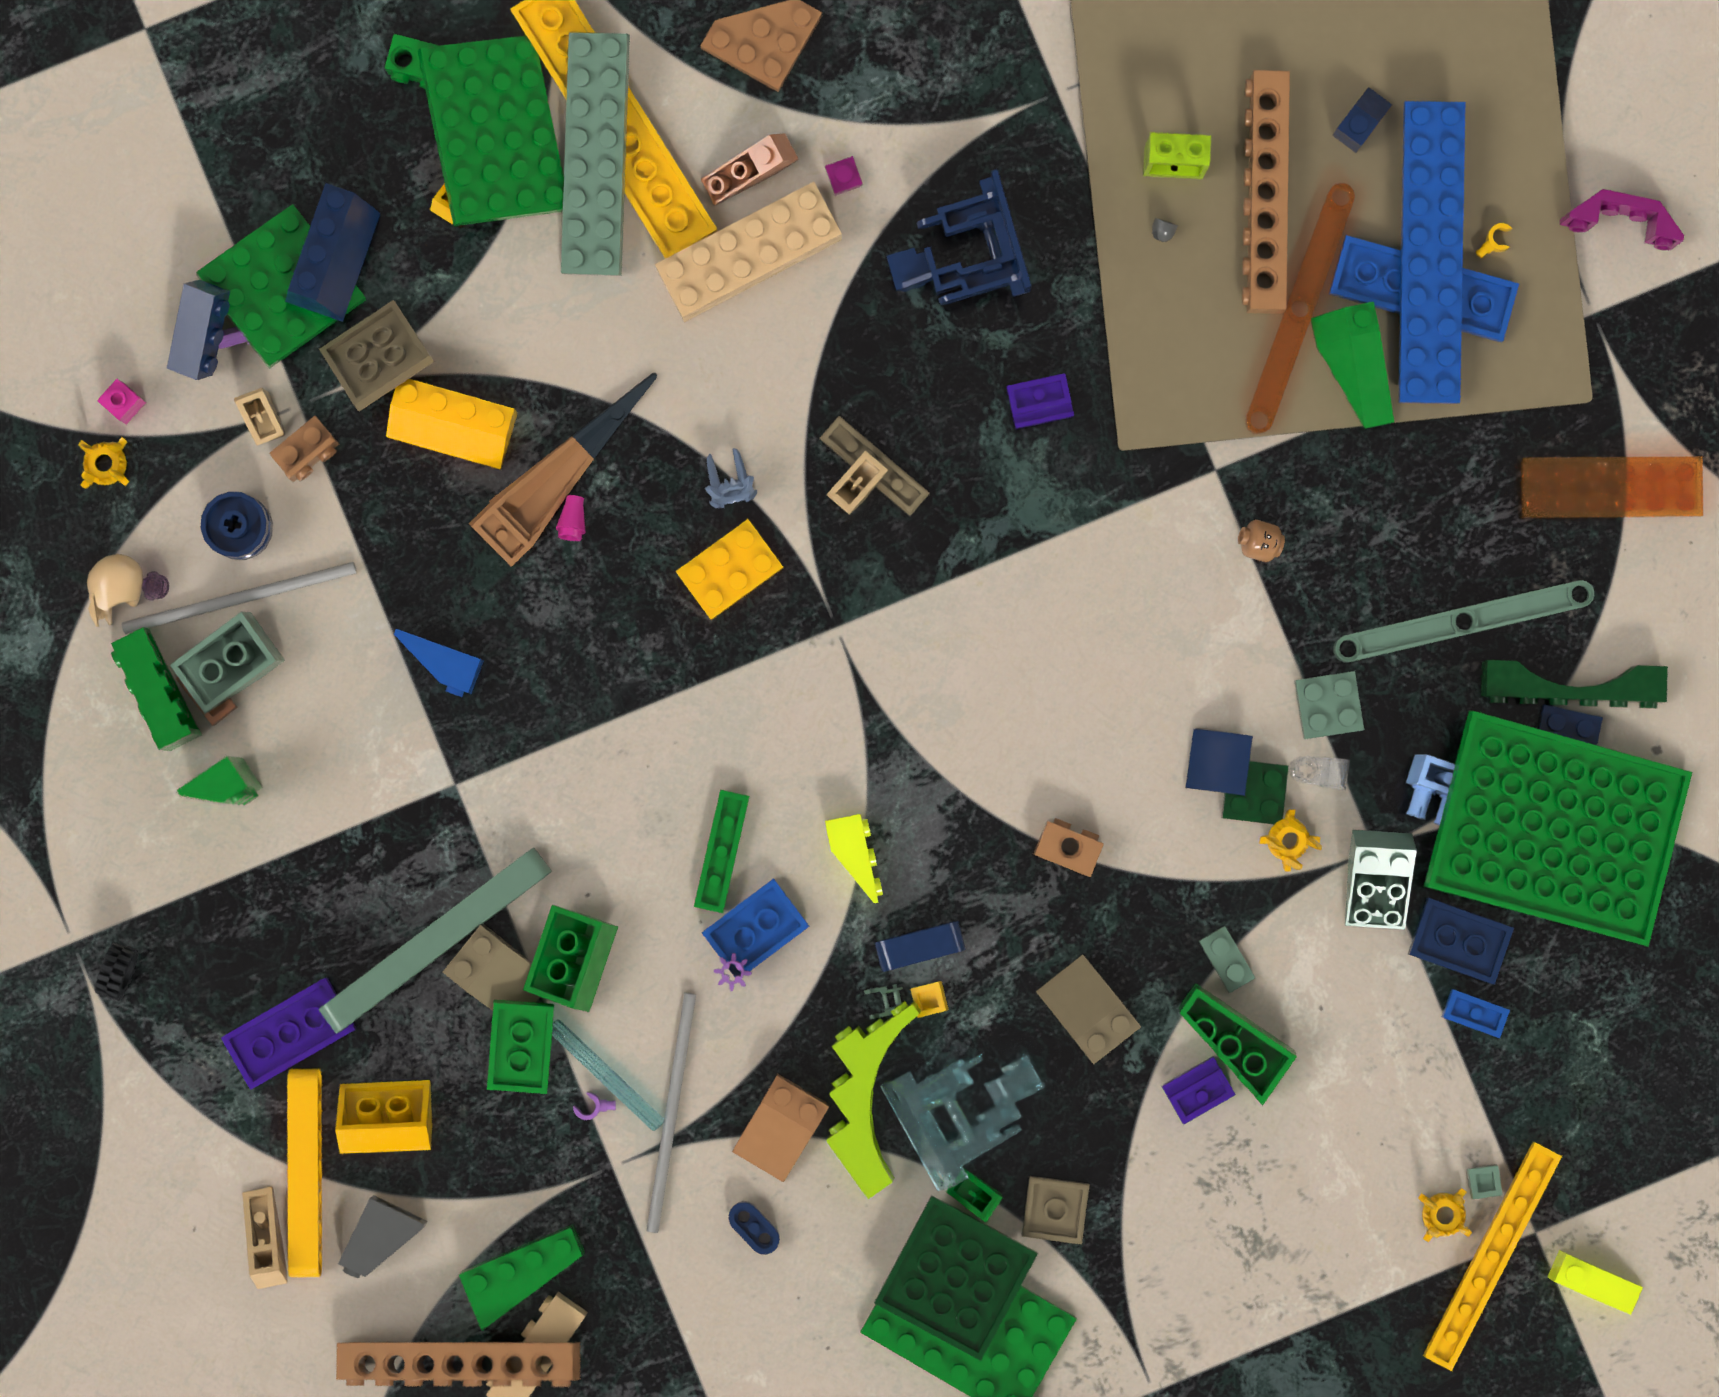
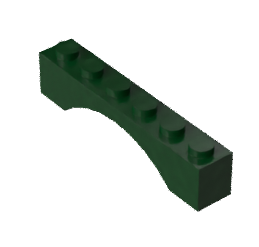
(1512, 680)

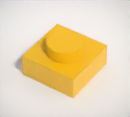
(930, 998)

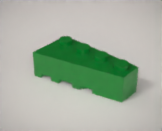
(155, 690)
(1242, 1045)
(514, 1275)

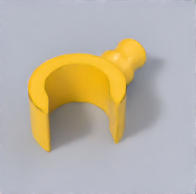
(1490, 245)

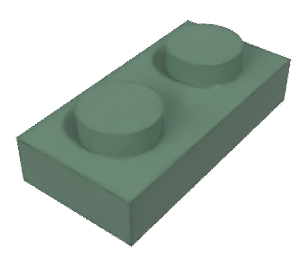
(1226, 959)

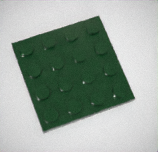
(956, 1277)

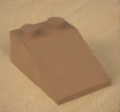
(780, 1128)

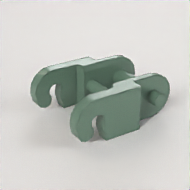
(883, 989)

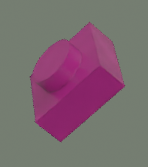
(843, 175)

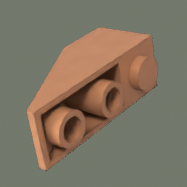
(750, 167)

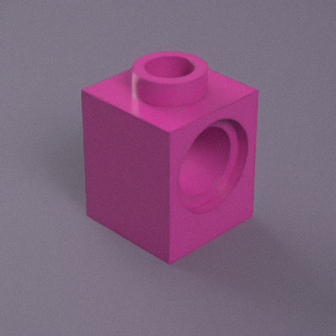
(121, 401)

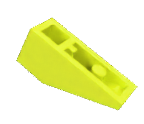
(1594, 1282)

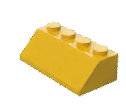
(450, 423)

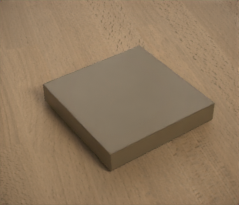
(1055, 1210)

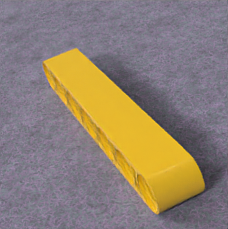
(304, 1172)

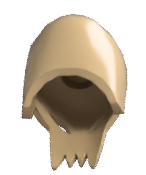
(112, 582)

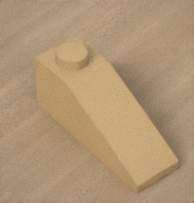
(264, 1239)

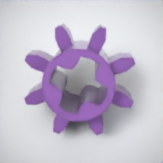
(739, 966)

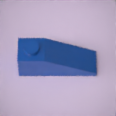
(447, 665)

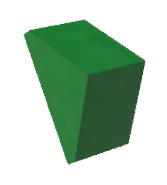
(976, 1196)

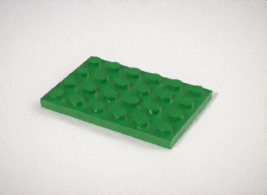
(493, 129)
(1013, 1362)

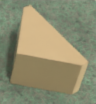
(259, 415)
(857, 482)

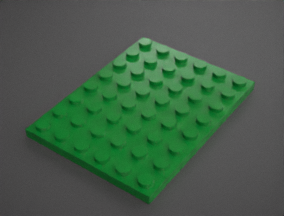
(1558, 828)

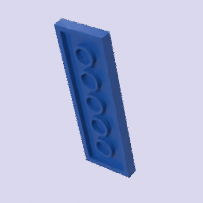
(1373, 273)

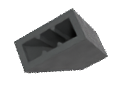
(378, 1235)

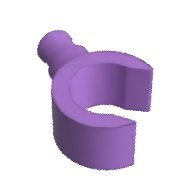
(601, 1106)

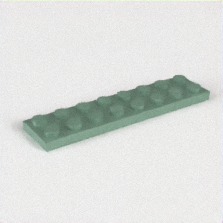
(595, 153)

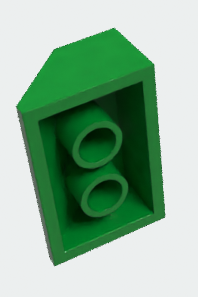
(224, 782)
(570, 958)

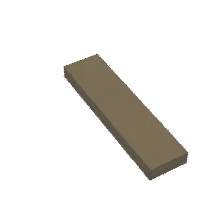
(895, 483)

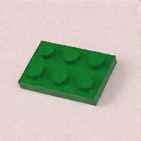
(520, 1046)

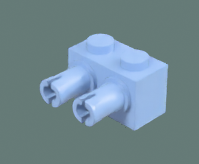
(1428, 777)

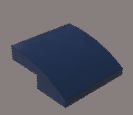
(1219, 762)

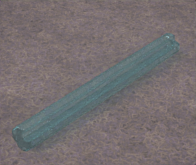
(606, 1075)

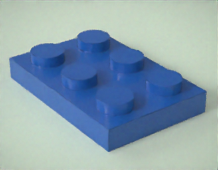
(756, 927)

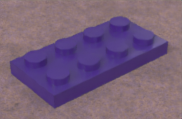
(283, 1035)

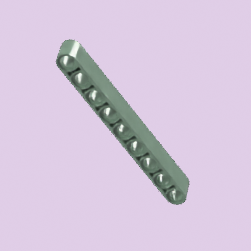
(435, 940)

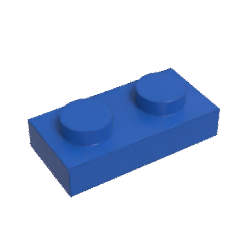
(1475, 1013)

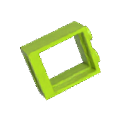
(1185, 151)

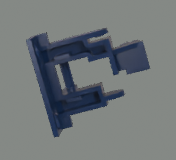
(989, 215)

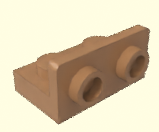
(304, 449)

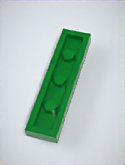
(721, 851)

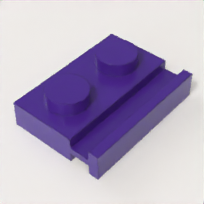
(1040, 401)
(1198, 1090)

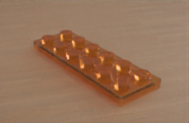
(1612, 487)

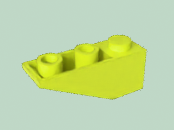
(849, 846)

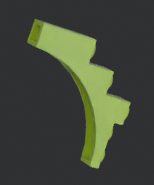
(856, 1140)

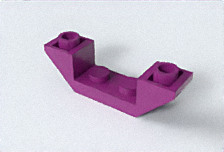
(1660, 228)

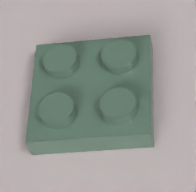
(1329, 705)

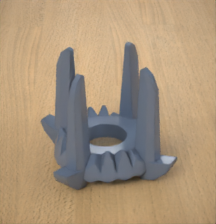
(730, 491)

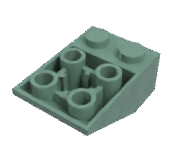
(1379, 879)

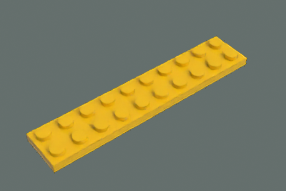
(651, 174)

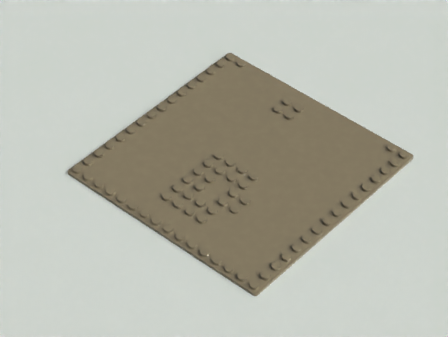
(1174, 309)

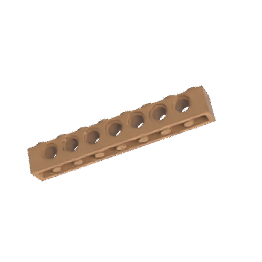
(1276, 87)
(352, 1358)

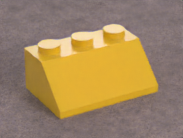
(384, 1117)

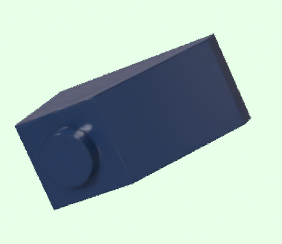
(1362, 119)

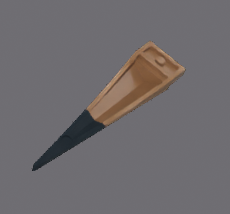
(526, 506)

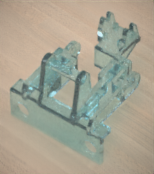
(941, 1088)

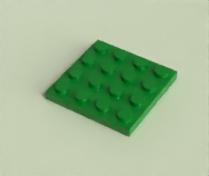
(258, 281)

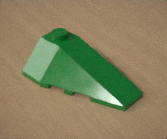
(1354, 352)

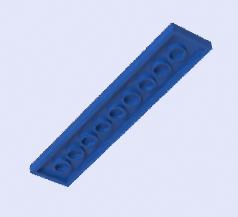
(1431, 252)

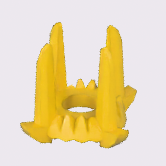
(112, 475)
(1289, 855)
(1430, 1209)

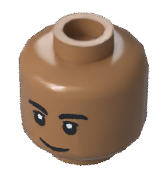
(1261, 541)

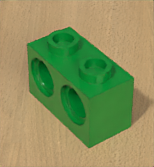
(405, 46)

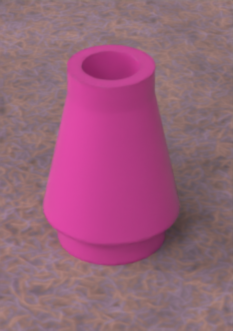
(572, 522)

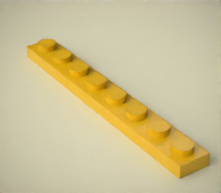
(1492, 1256)

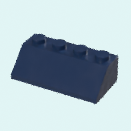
(333, 253)

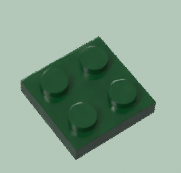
(1263, 795)

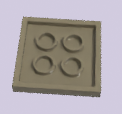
(376, 355)

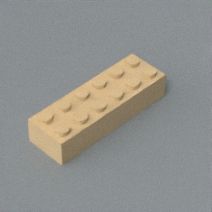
(749, 251)

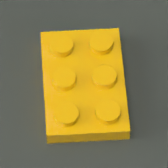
(729, 569)

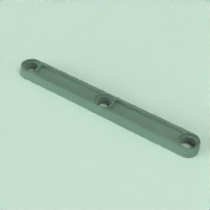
(1483, 616)

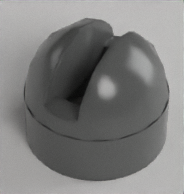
(1163, 230)

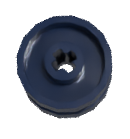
(219, 522)

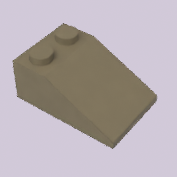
(490, 969)
(1088, 1009)

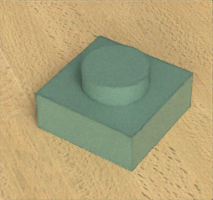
(1484, 1181)

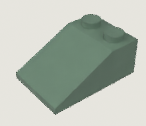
(227, 661)

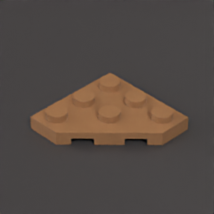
(763, 40)

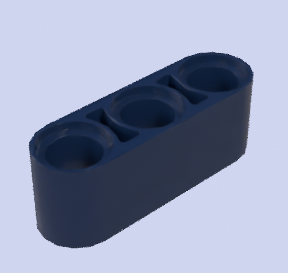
(920, 946)

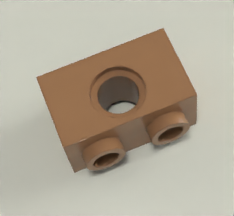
(1082, 860)

